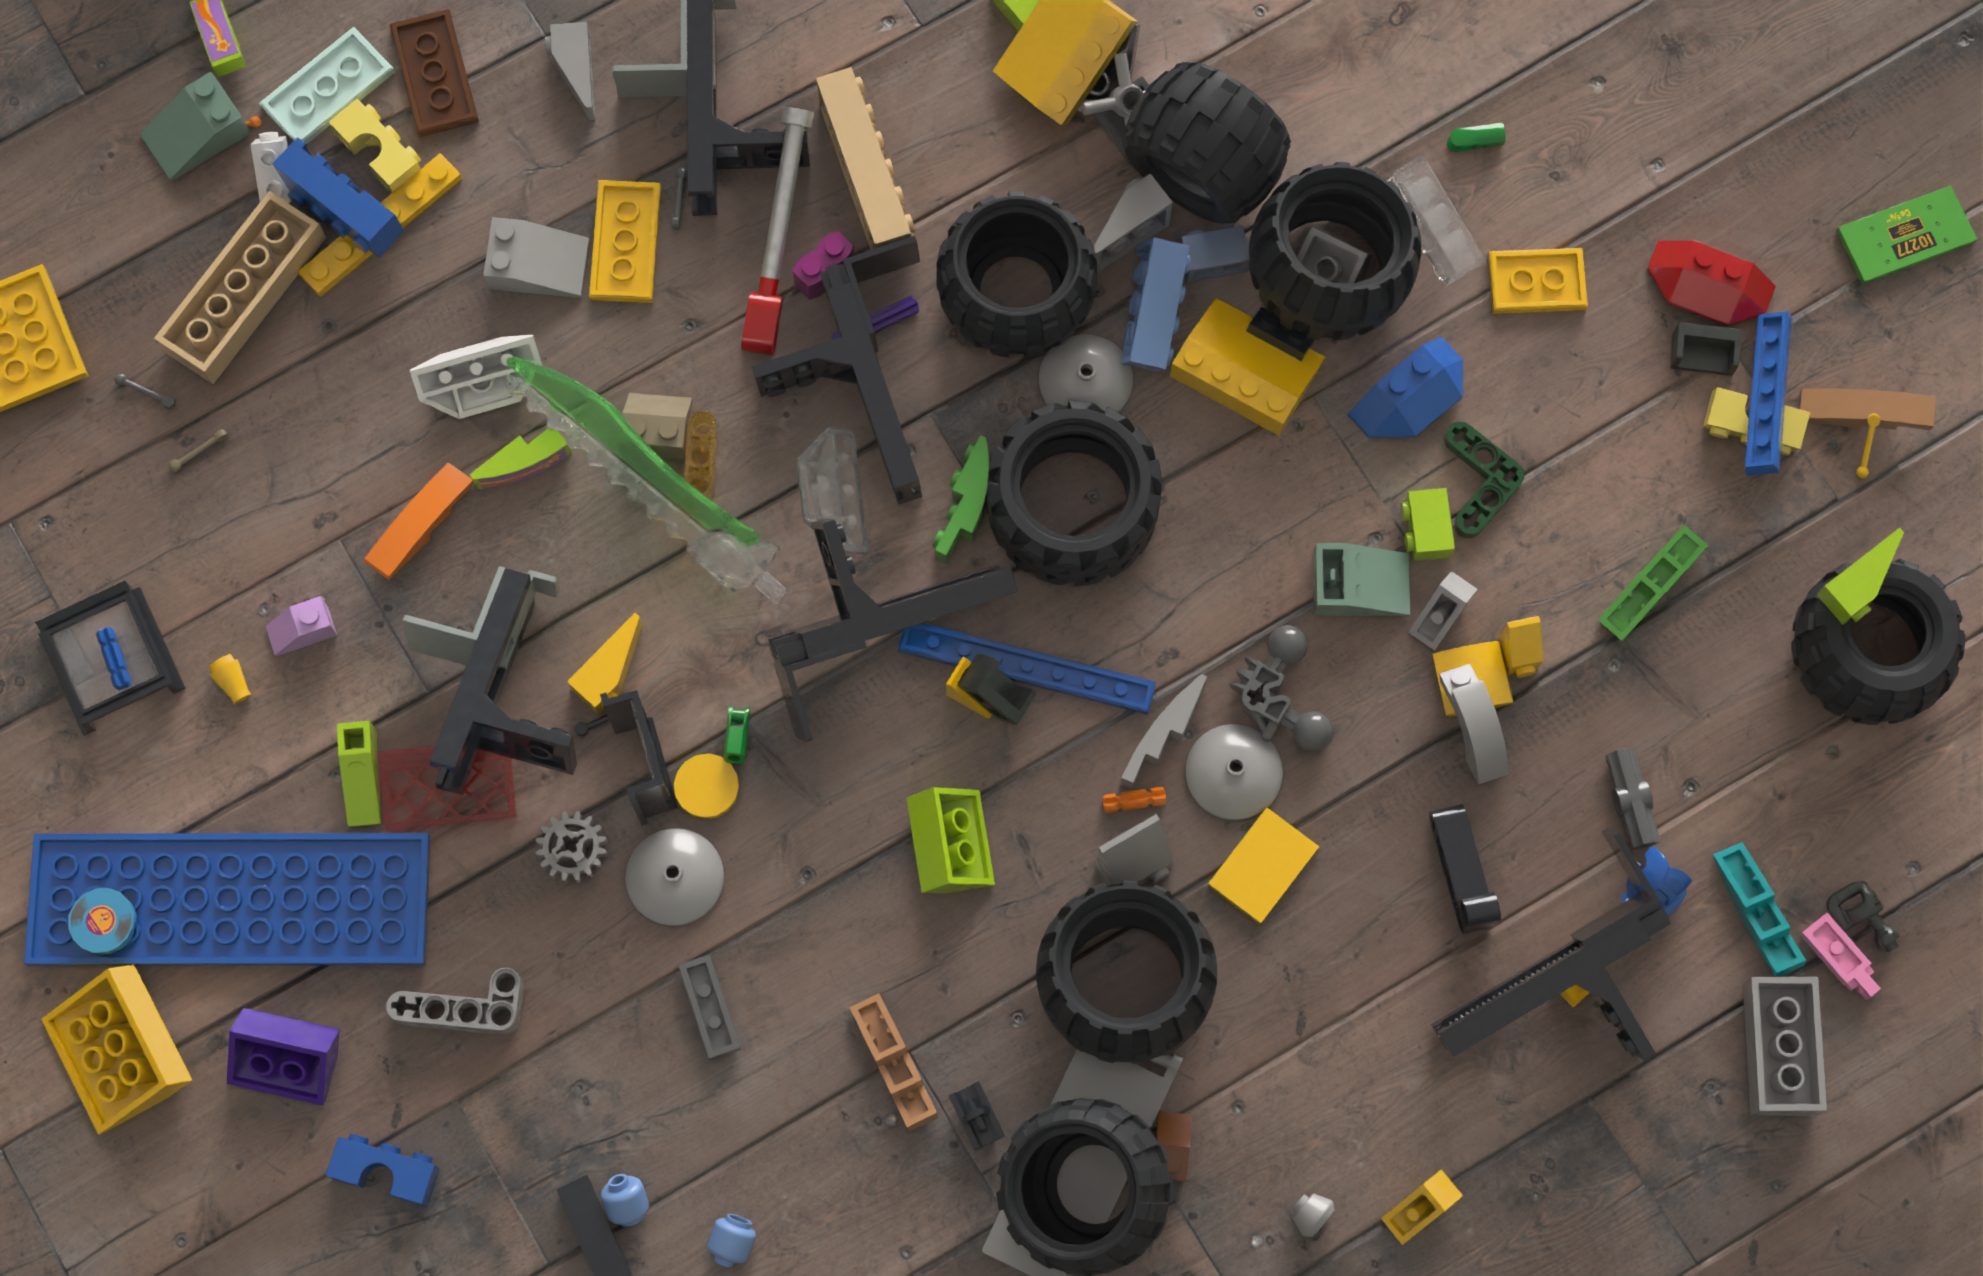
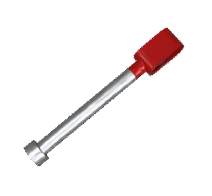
(765, 307)

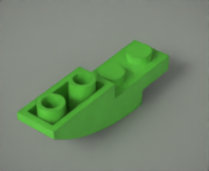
(971, 493)

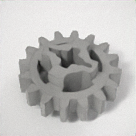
(561, 854)

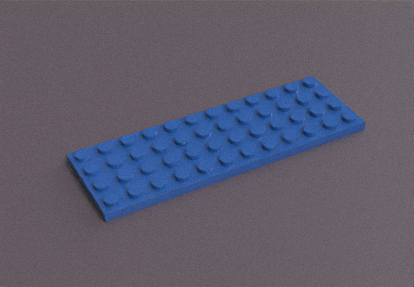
(237, 898)

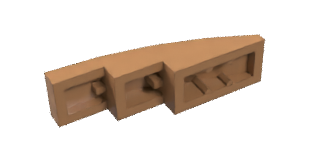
(1853, 406)
(894, 1062)

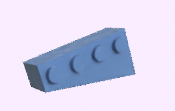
(1155, 303)

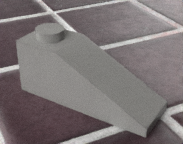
(573, 58)

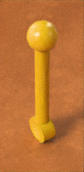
(1873, 421)

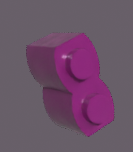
(807, 270)

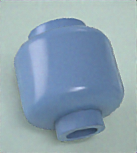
(624, 1200)
(731, 1240)

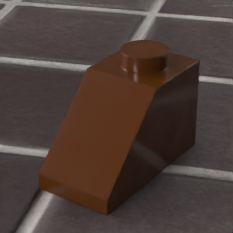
(1175, 1134)

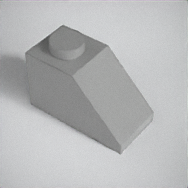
(1442, 610)

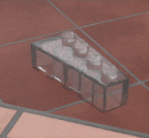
(1441, 228)

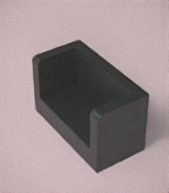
(1706, 349)
(995, 690)

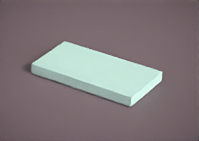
(327, 86)

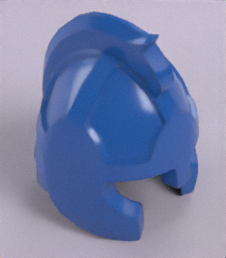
(1667, 882)

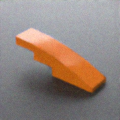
(417, 521)

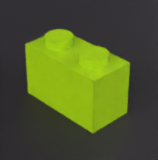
(1428, 524)

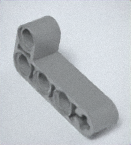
(456, 1006)

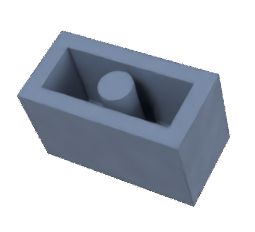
(1217, 252)

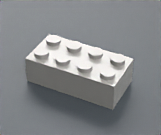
(1784, 1046)

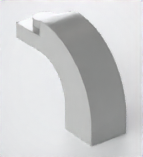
(1479, 723)

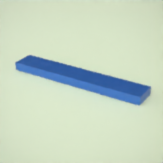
(1768, 393)

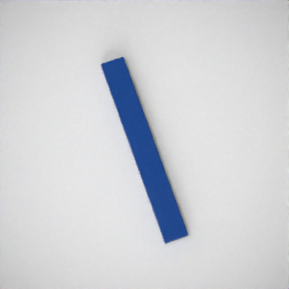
(1031, 667)

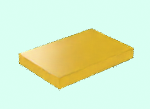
(1537, 280)
(1263, 866)

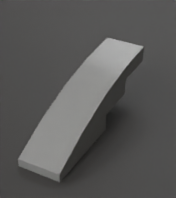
(1171, 724)

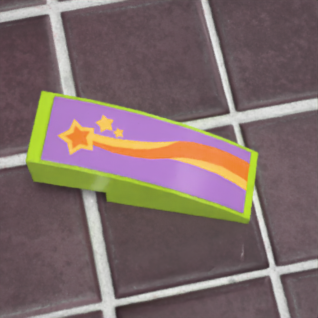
(218, 36)
(522, 460)

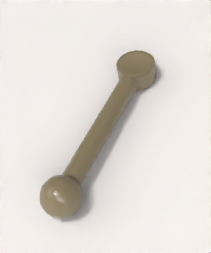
(175, 465)

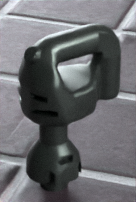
(1867, 910)

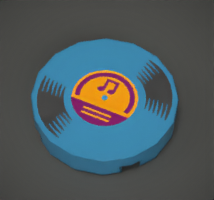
(102, 921)

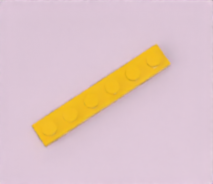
(405, 202)

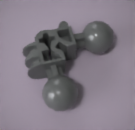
(1286, 647)

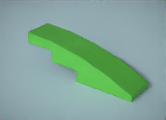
(1653, 582)

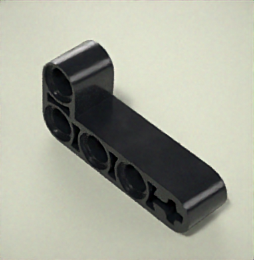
(1462, 868)

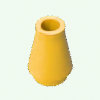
(230, 678)

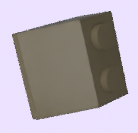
(660, 422)

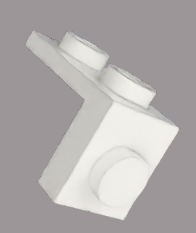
(264, 153)

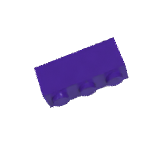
(282, 1056)

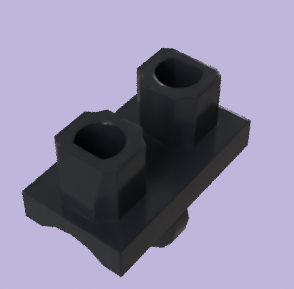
(976, 1116)

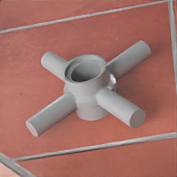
(1115, 101)

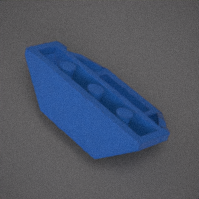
(1412, 393)

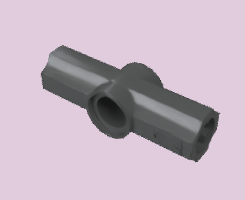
(1632, 798)

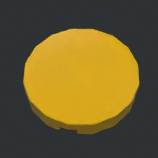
(706, 786)

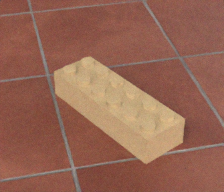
(863, 158)
(240, 287)

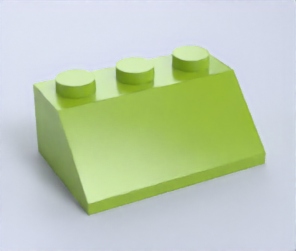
(950, 840)

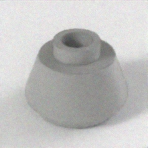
(1312, 1213)

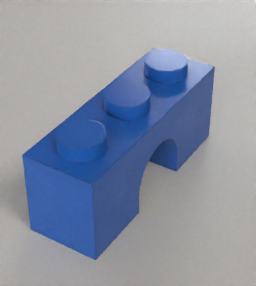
(355, 1159)

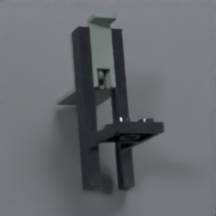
(707, 136)
(488, 652)

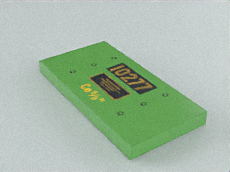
(1906, 235)

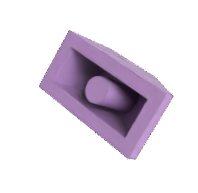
(301, 626)

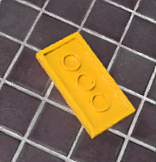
(625, 241)

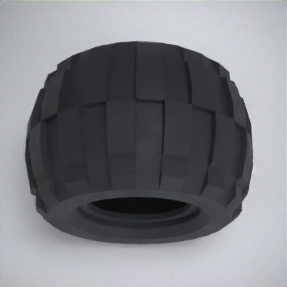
(1207, 142)
(1024, 229)
(1874, 692)
(1032, 1197)

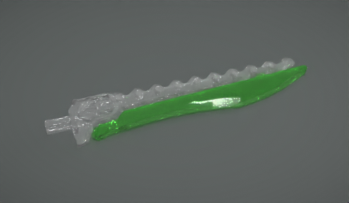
(717, 552)

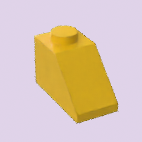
(1522, 646)
(1421, 1207)

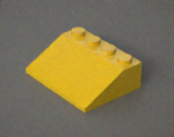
(1063, 53)
(1242, 369)
(116, 1048)

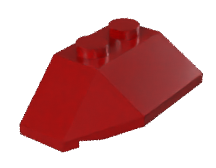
(1710, 282)

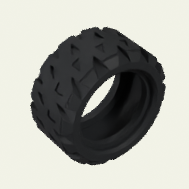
(1078, 429)

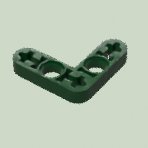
(1494, 482)

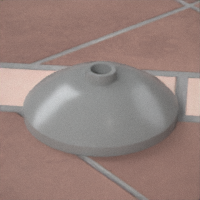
(1062, 377)
(1231, 793)
(681, 898)

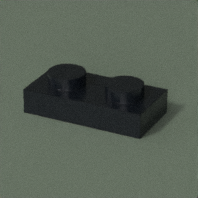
(1269, 329)

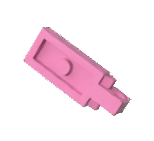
(1841, 956)

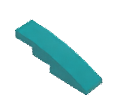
(1758, 909)

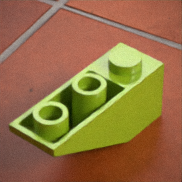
(359, 773)

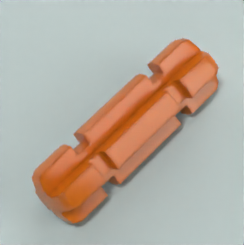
(1134, 799)

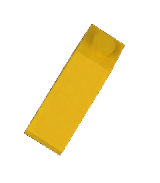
(608, 666)

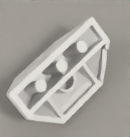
(473, 376)

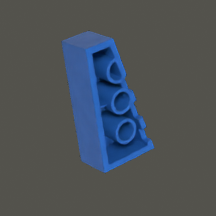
(336, 200)

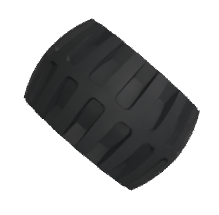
(1343, 197)
(1142, 909)

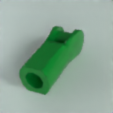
(1477, 137)
(736, 735)

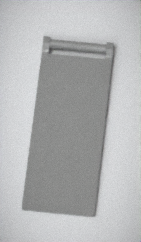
(1093, 1174)

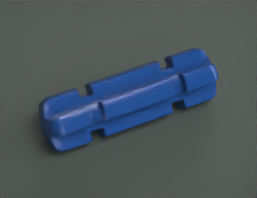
(113, 658)

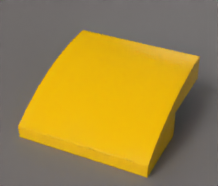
(1487, 665)

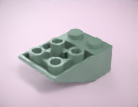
(1359, 581)

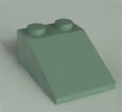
(194, 127)

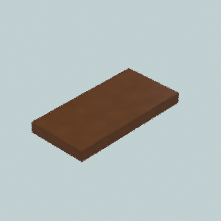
(434, 73)

